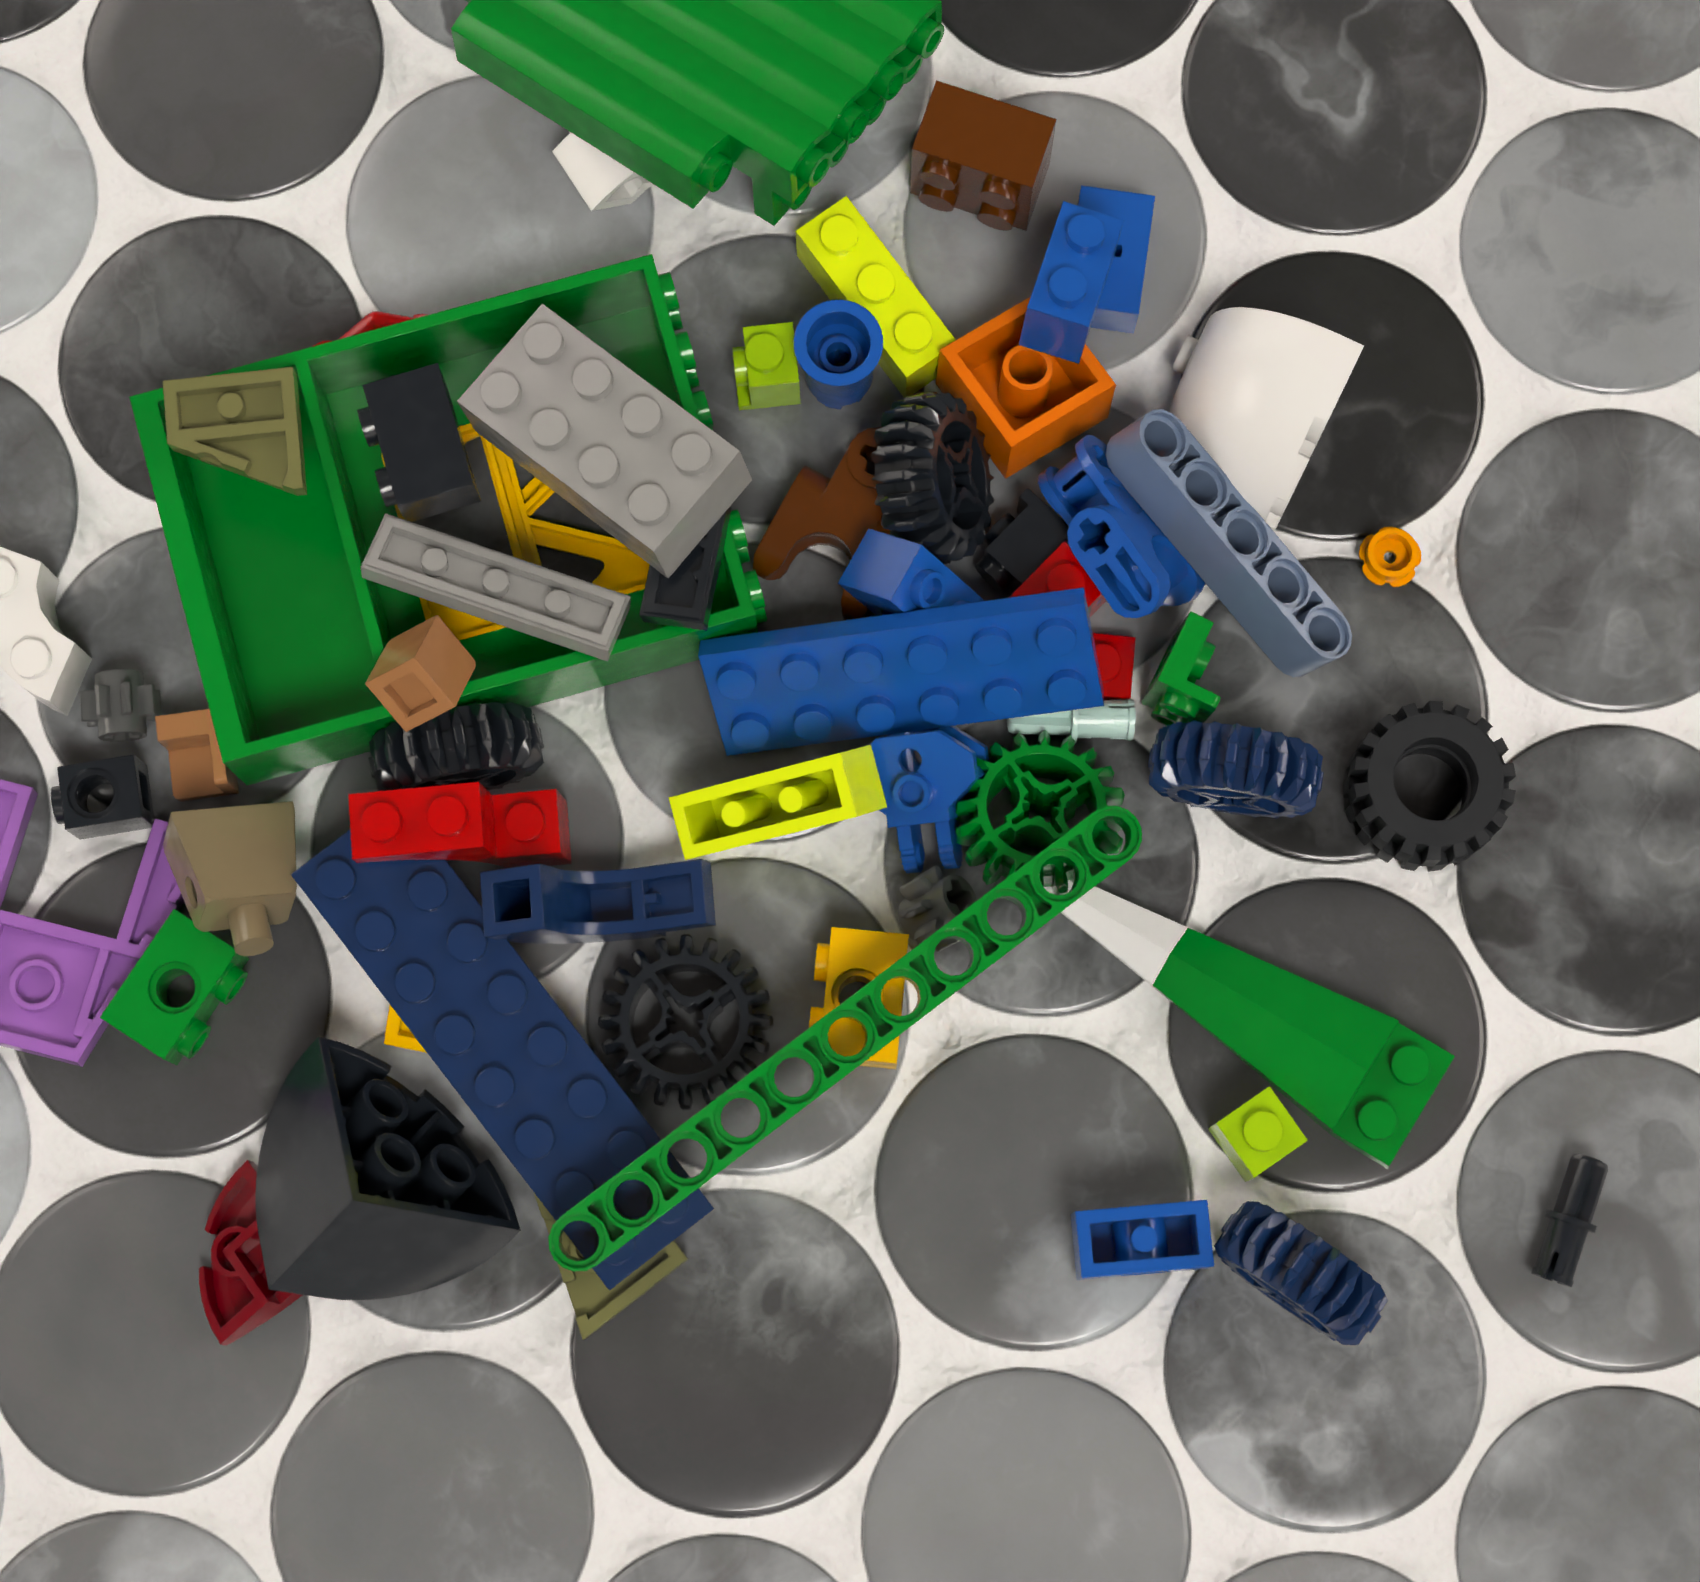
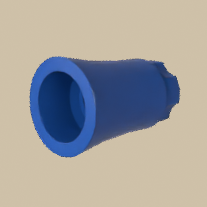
(838, 334)

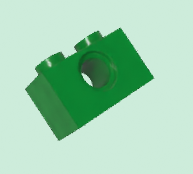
(141, 1002)

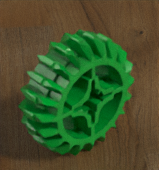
(1017, 772)

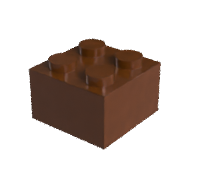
(981, 157)

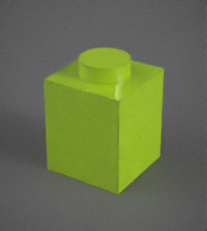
(1257, 1134)

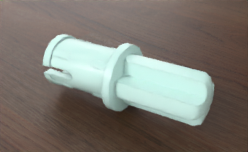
(1110, 721)

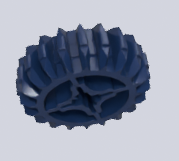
(1235, 769)
(1301, 1273)

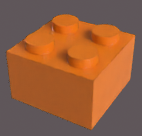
(1020, 395)

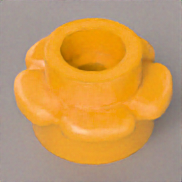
(1397, 542)

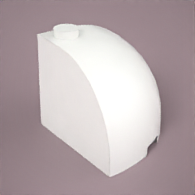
(1261, 397)

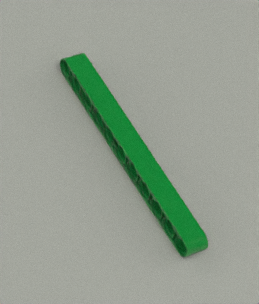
(880, 1028)

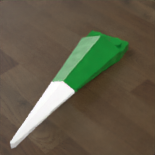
(1324, 1052)

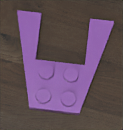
(63, 977)

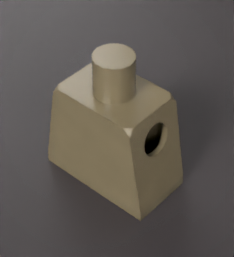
(235, 869)

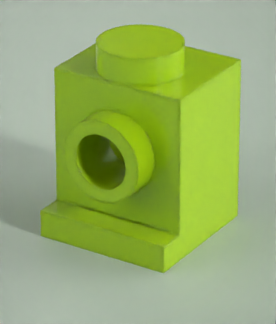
(767, 367)

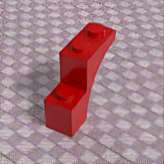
(460, 825)

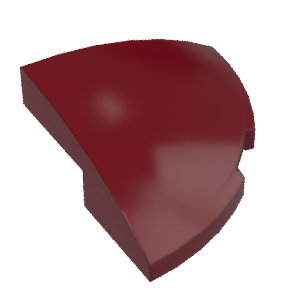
(236, 1283)

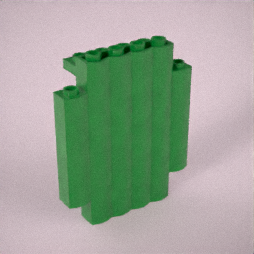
(706, 82)

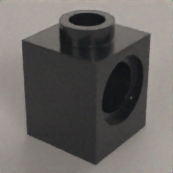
(130, 805)

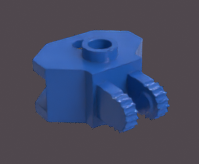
(927, 790)

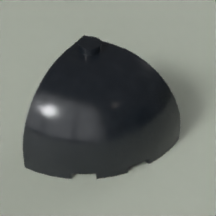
(370, 1185)

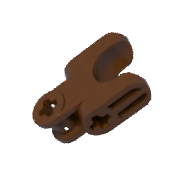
(825, 513)

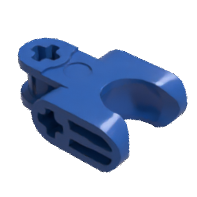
(1115, 537)

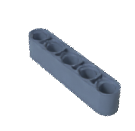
(1228, 543)

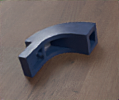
(596, 906)

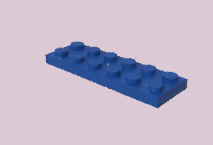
(903, 672)

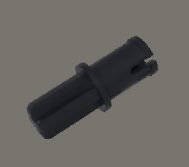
(1571, 1219)

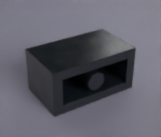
(419, 443)

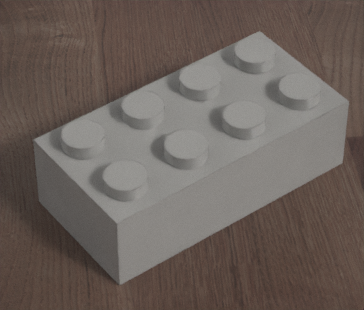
(605, 440)

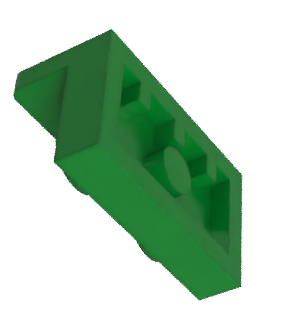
(1173, 686)

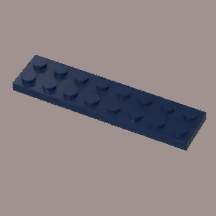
(497, 1040)

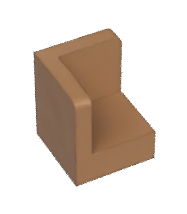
(421, 673)
(194, 756)

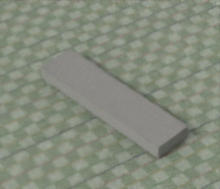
(496, 587)

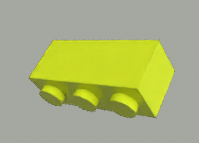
(858, 268)
(778, 802)

